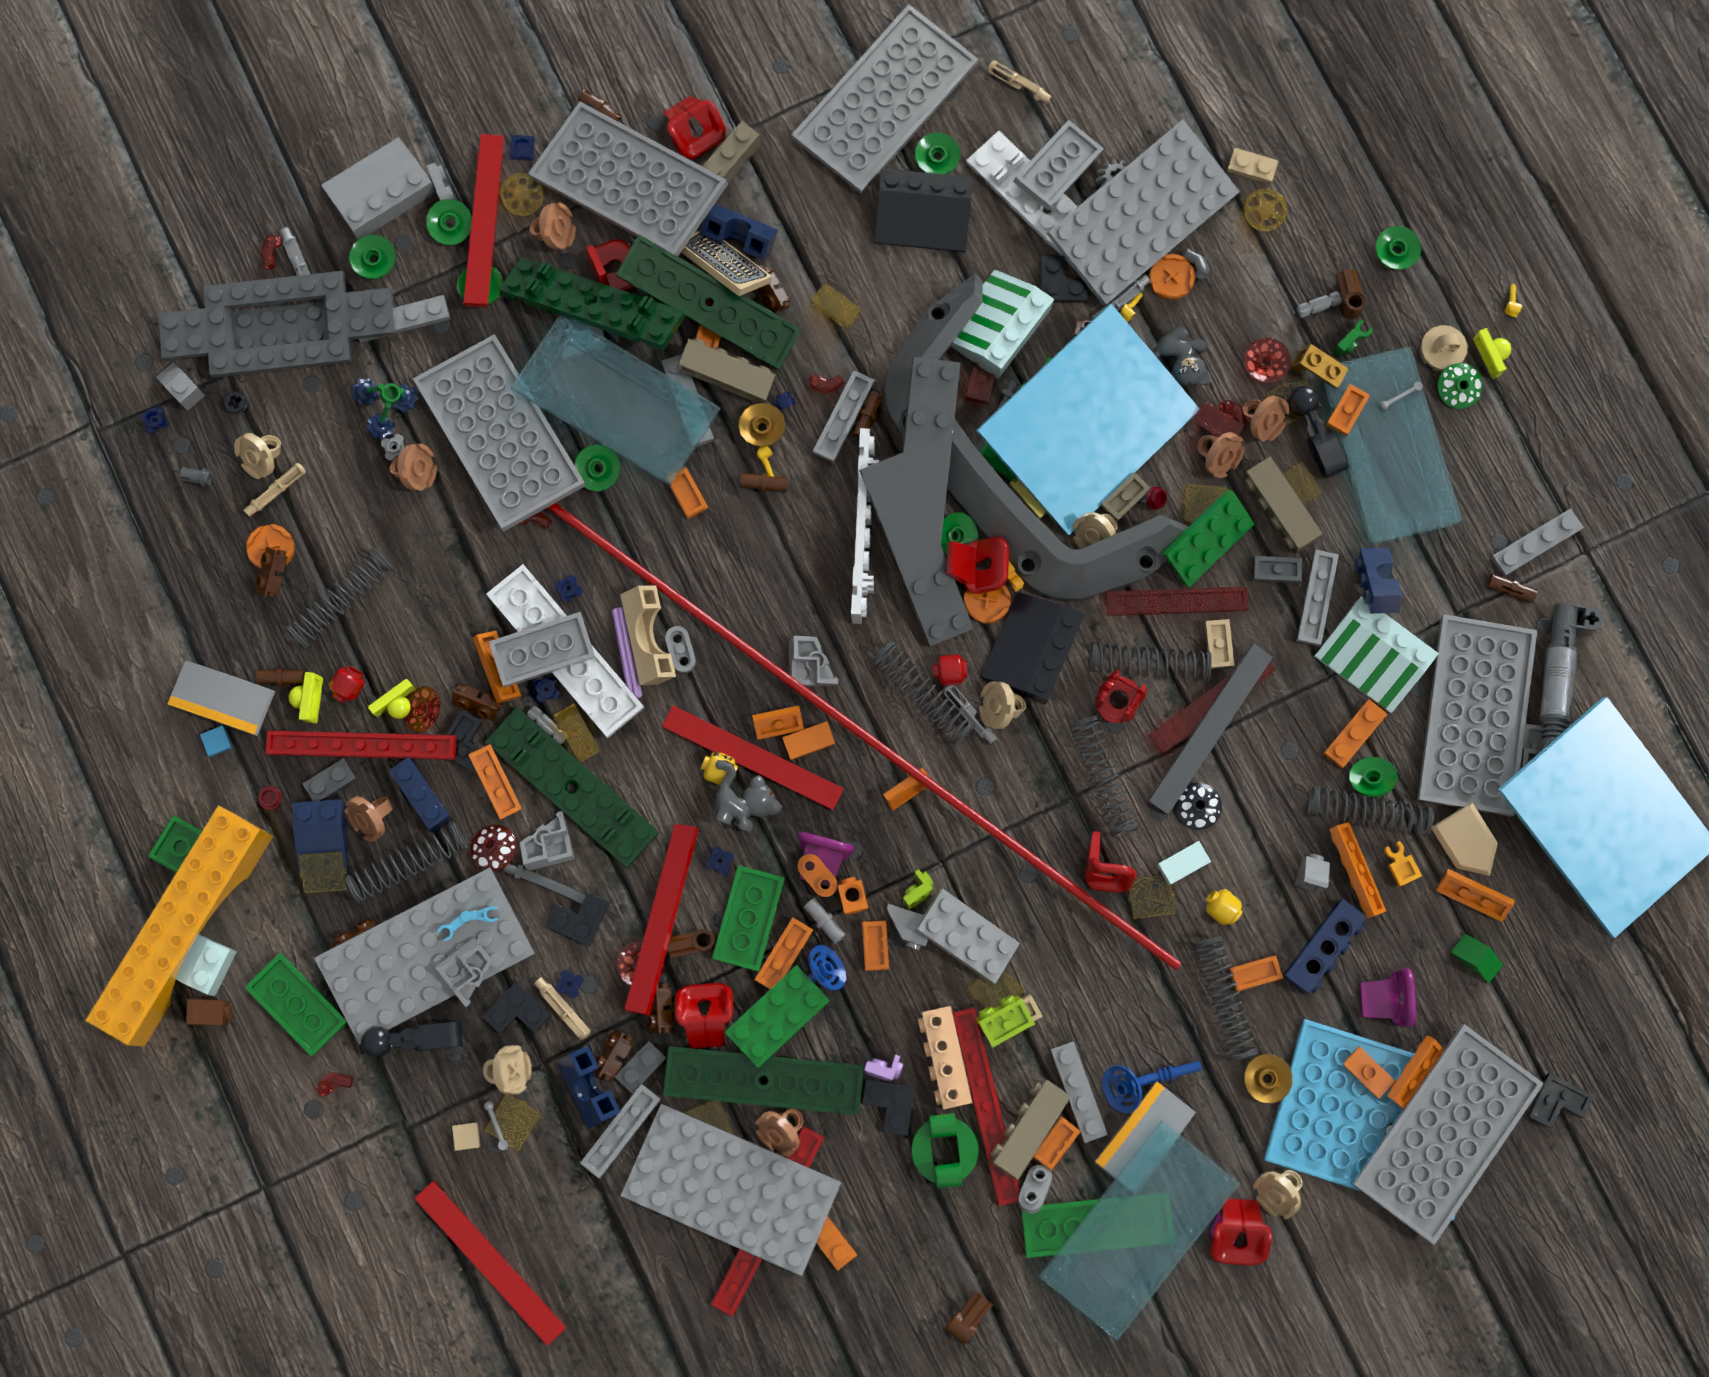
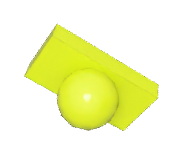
(1492, 352)
(307, 697)
(394, 701)

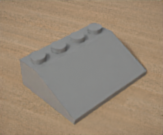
(379, 188)

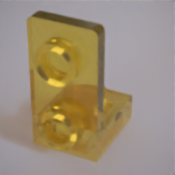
(576, 733)

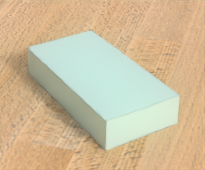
(1183, 863)

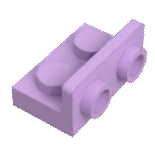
(879, 1070)

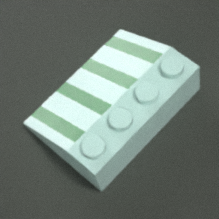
(1002, 322)
(1376, 655)

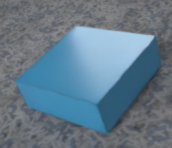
(216, 741)

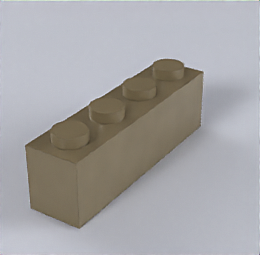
(734, 152)
(725, 371)
(1282, 504)
(1029, 1129)

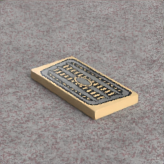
(725, 264)

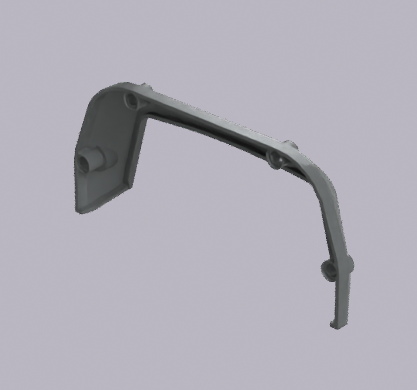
(981, 493)

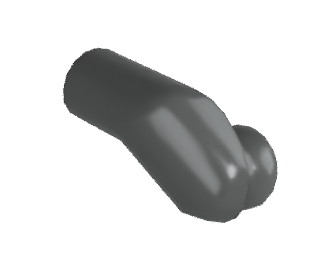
(1199, 262)

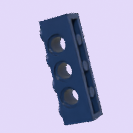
(1297, 973)

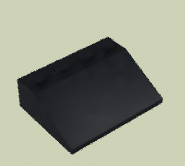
(923, 210)
(1032, 646)

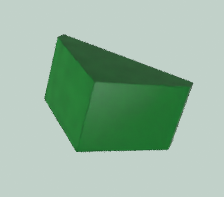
(1477, 957)

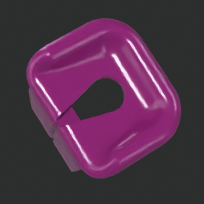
(828, 850)
(1381, 999)

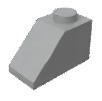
(180, 386)
(1313, 873)
(905, 924)

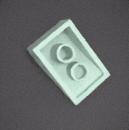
(206, 965)

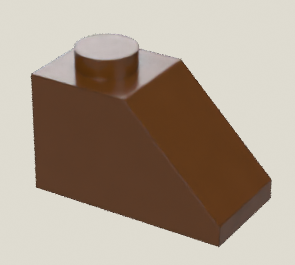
(208, 1012)

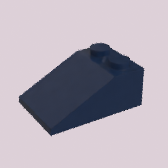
(320, 828)

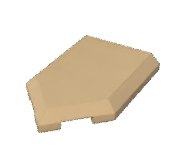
(1467, 840)

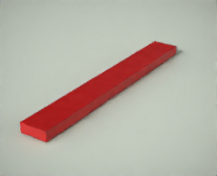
(484, 221)
(361, 745)
(753, 758)
(661, 919)
(984, 1099)
(490, 1263)
(745, 1263)

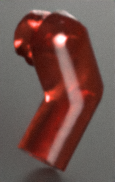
(539, 518)

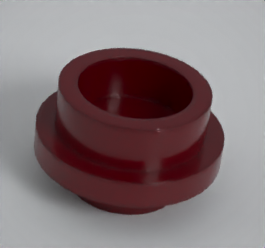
(1156, 498)
(270, 797)

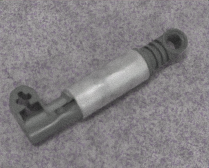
(1561, 666)

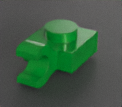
(1349, 343)

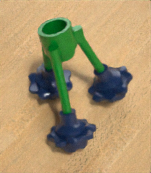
(390, 394)

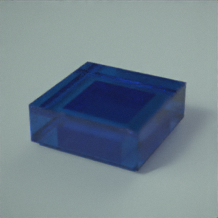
(522, 147)

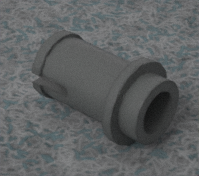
(201, 477)

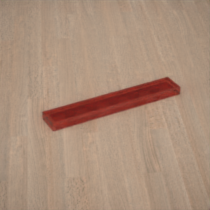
(1177, 601)
(1187, 720)

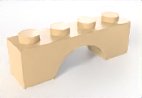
(640, 610)

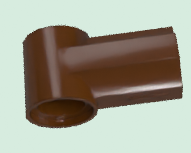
(1350, 292)
(688, 943)
(965, 1322)

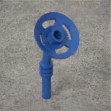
(825, 968)
(1129, 1085)

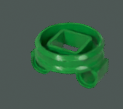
(945, 1174)

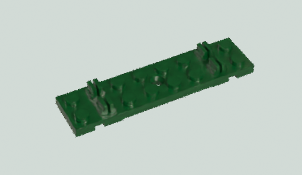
(687, 287)
(613, 309)
(552, 770)
(790, 1084)

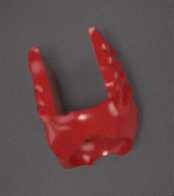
(1130, 688)

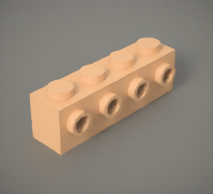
(946, 1058)

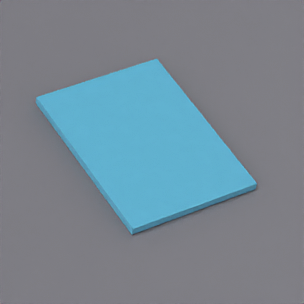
(1088, 419)
(1607, 817)
(1328, 1117)

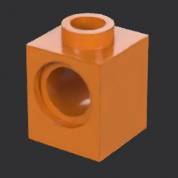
(856, 906)

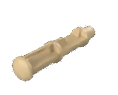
(1018, 82)
(275, 489)
(562, 1009)

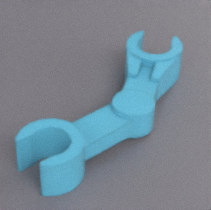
(466, 916)

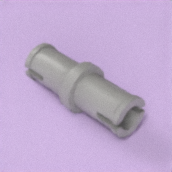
(824, 921)

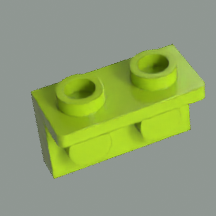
(915, 894)
(1004, 1020)

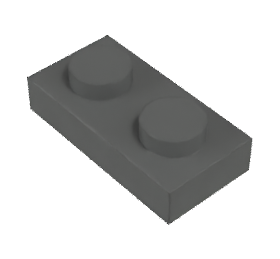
(1277, 569)
(330, 781)
(640, 1067)

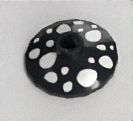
(1198, 818)

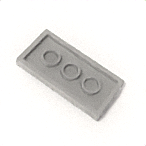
(1058, 165)
(542, 649)
(967, 936)

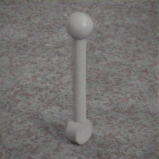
(1417, 386)
(503, 1144)

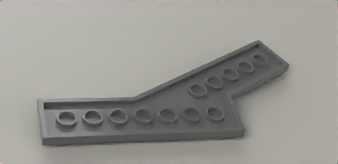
(911, 499)

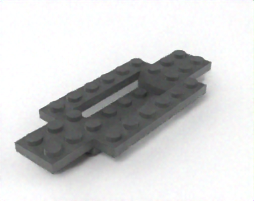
(277, 335)

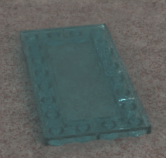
(616, 398)
(1395, 451)
(1139, 1230)

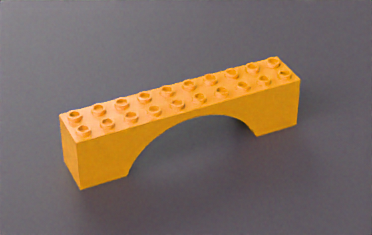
(145, 978)

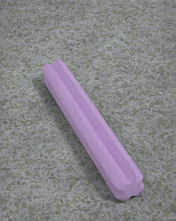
(626, 652)

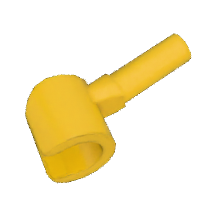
(1513, 308)
(1127, 312)
(764, 453)

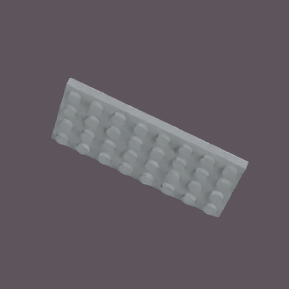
(884, 98)
(628, 179)
(1143, 212)
(498, 433)
(1476, 713)
(391, 967)
(1447, 1134)
(731, 1189)

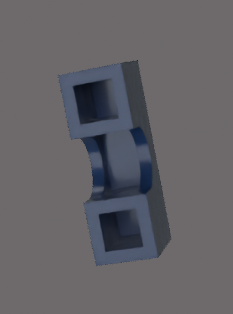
(725, 223)
(1375, 570)
(420, 795)
(579, 1076)

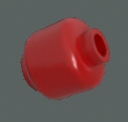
(950, 670)
(346, 684)

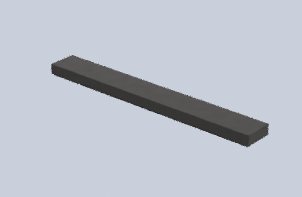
(1210, 728)

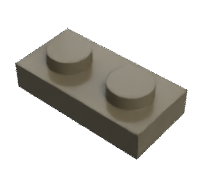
(1125, 497)

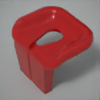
(679, 128)
(602, 255)
(964, 557)
(1121, 883)
(706, 1029)
(1236, 1218)

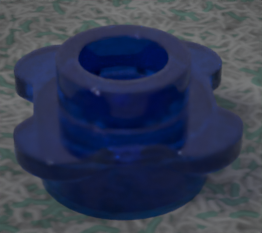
(785, 400)
(148, 417)
(571, 582)
(549, 683)
(722, 867)
(572, 990)

